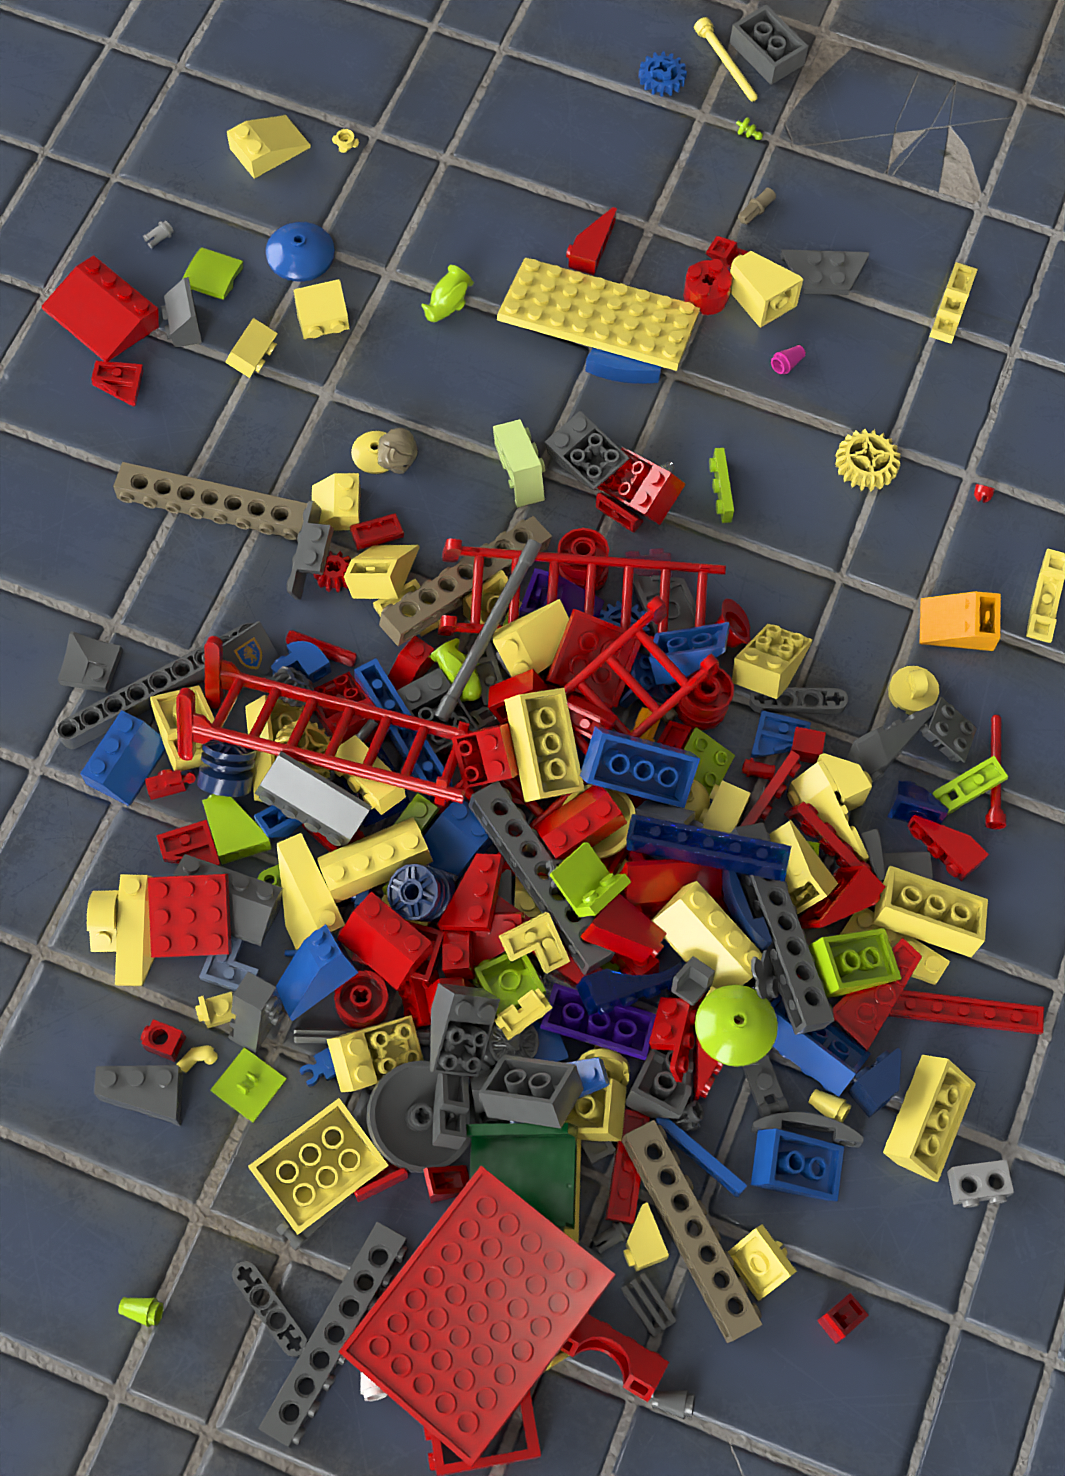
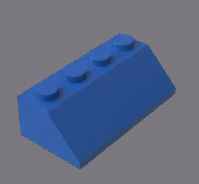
(823, 1054)

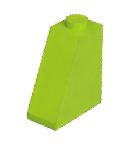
(233, 829)

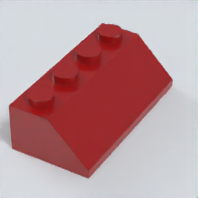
(659, 880)

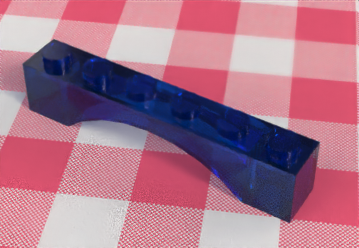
(608, 988)

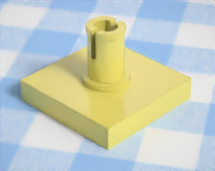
(761, 1262)

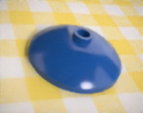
(300, 260)

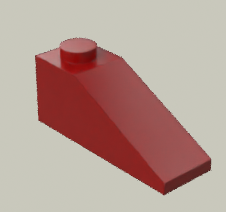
(591, 243)
(458, 954)

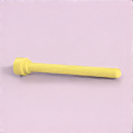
(705, 29)

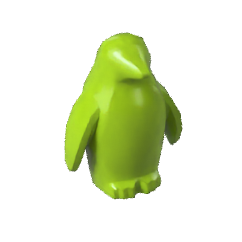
(448, 294)
(450, 662)

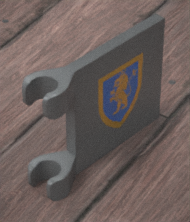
(250, 652)

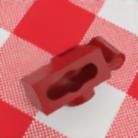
(168, 783)

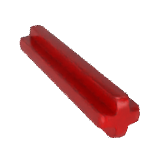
(330, 651)

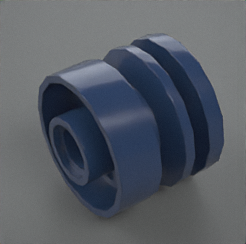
(226, 769)
(420, 892)

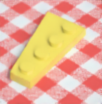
(930, 966)

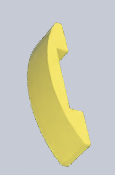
(1047, 597)

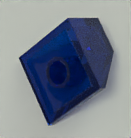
(913, 800)

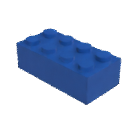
(639, 767)

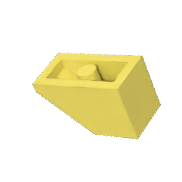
(645, 1242)

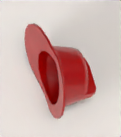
(739, 623)

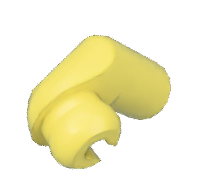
(197, 1054)

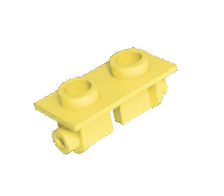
(514, 1021)

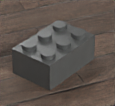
(768, 44)
(531, 1091)

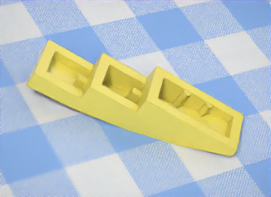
(953, 303)

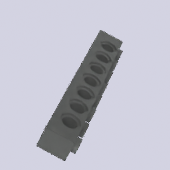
(495, 797)
(785, 965)
(274, 1423)

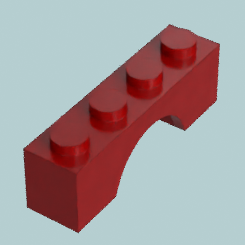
(639, 1366)

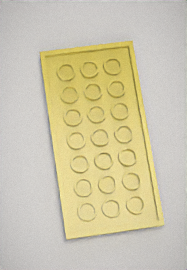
(599, 313)

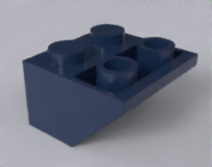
(878, 1085)

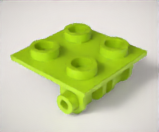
(713, 759)

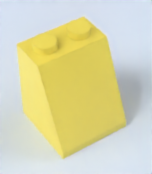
(764, 287)

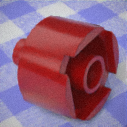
(708, 286)
(362, 1014)

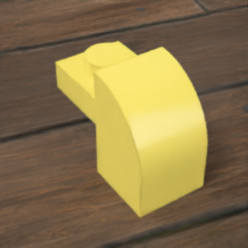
(102, 920)

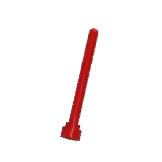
(995, 817)

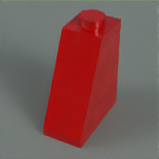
(625, 931)

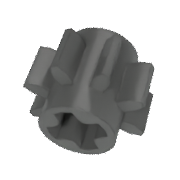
(690, 1116)

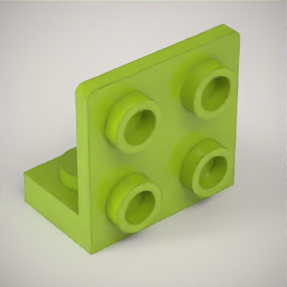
(587, 881)

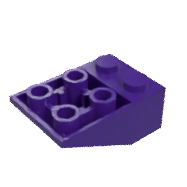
(568, 592)

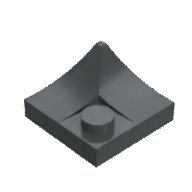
(89, 663)

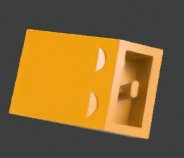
(961, 620)

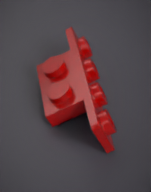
(674, 1031)

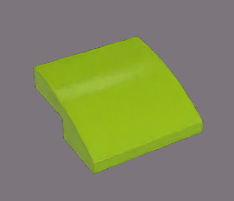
(213, 273)

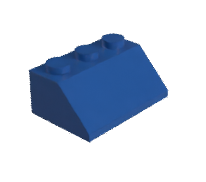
(124, 759)

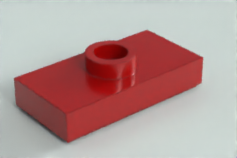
(376, 531)

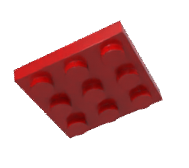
(583, 642)
(189, 915)

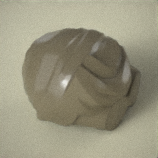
(396, 450)

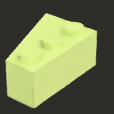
(520, 461)

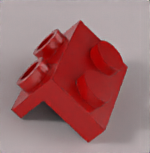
(415, 1000)

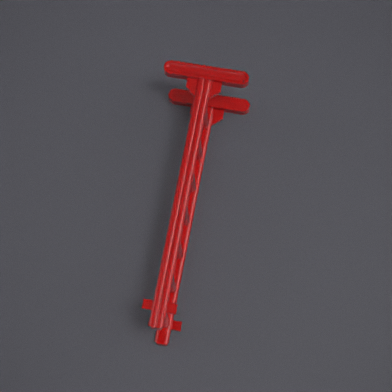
(453, 549)
(655, 613)
(223, 674)

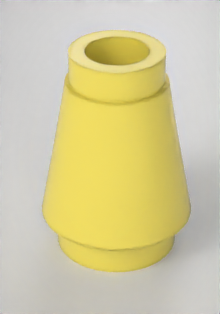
(830, 1105)

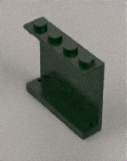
(532, 1162)

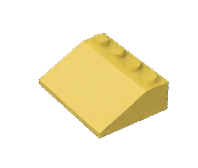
(318, 1166)

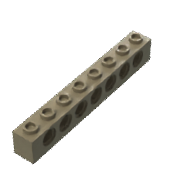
(203, 492)
(402, 628)
(731, 1325)

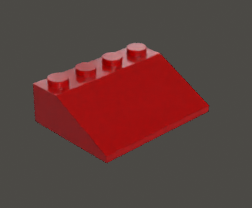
(101, 309)

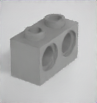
(978, 1176)

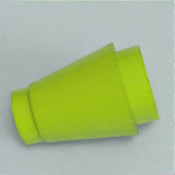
(142, 1310)

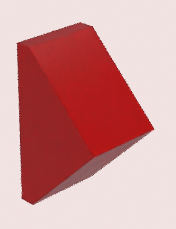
(445, 1181)
(843, 1318)

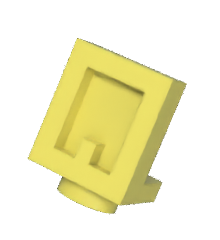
(215, 1010)

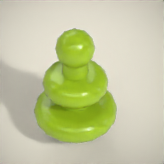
(750, 130)

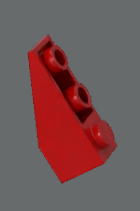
(955, 849)

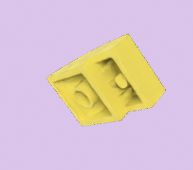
(166, 718)

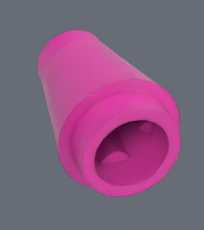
(787, 359)

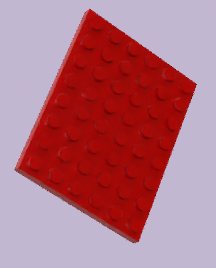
(476, 1315)

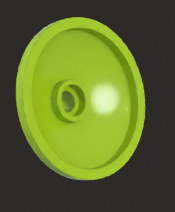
(729, 1041)

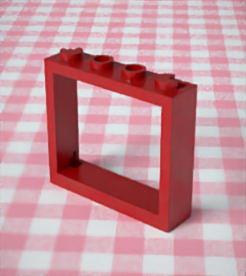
(532, 1452)

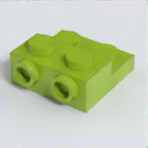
(508, 979)

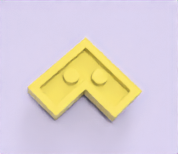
(538, 936)

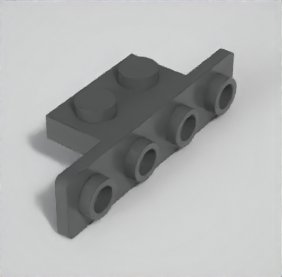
(311, 550)

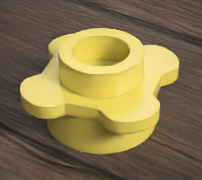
(342, 136)

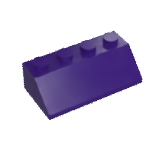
(620, 1030)

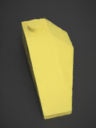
(819, 789)
(304, 892)
(133, 931)

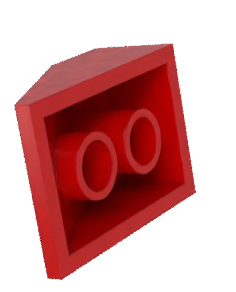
(855, 891)

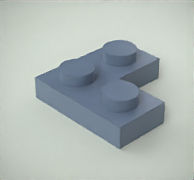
(224, 970)

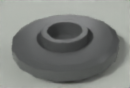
(521, 1045)

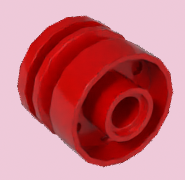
(583, 542)
(707, 702)

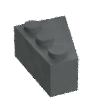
(256, 1011)
(145, 1089)

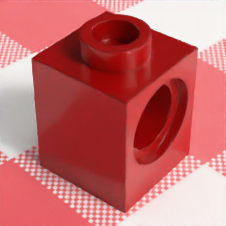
(170, 1048)

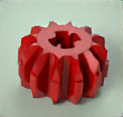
(334, 572)

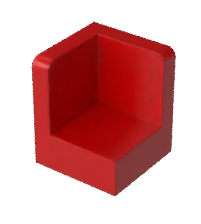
(808, 744)

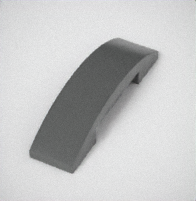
(841, 1133)

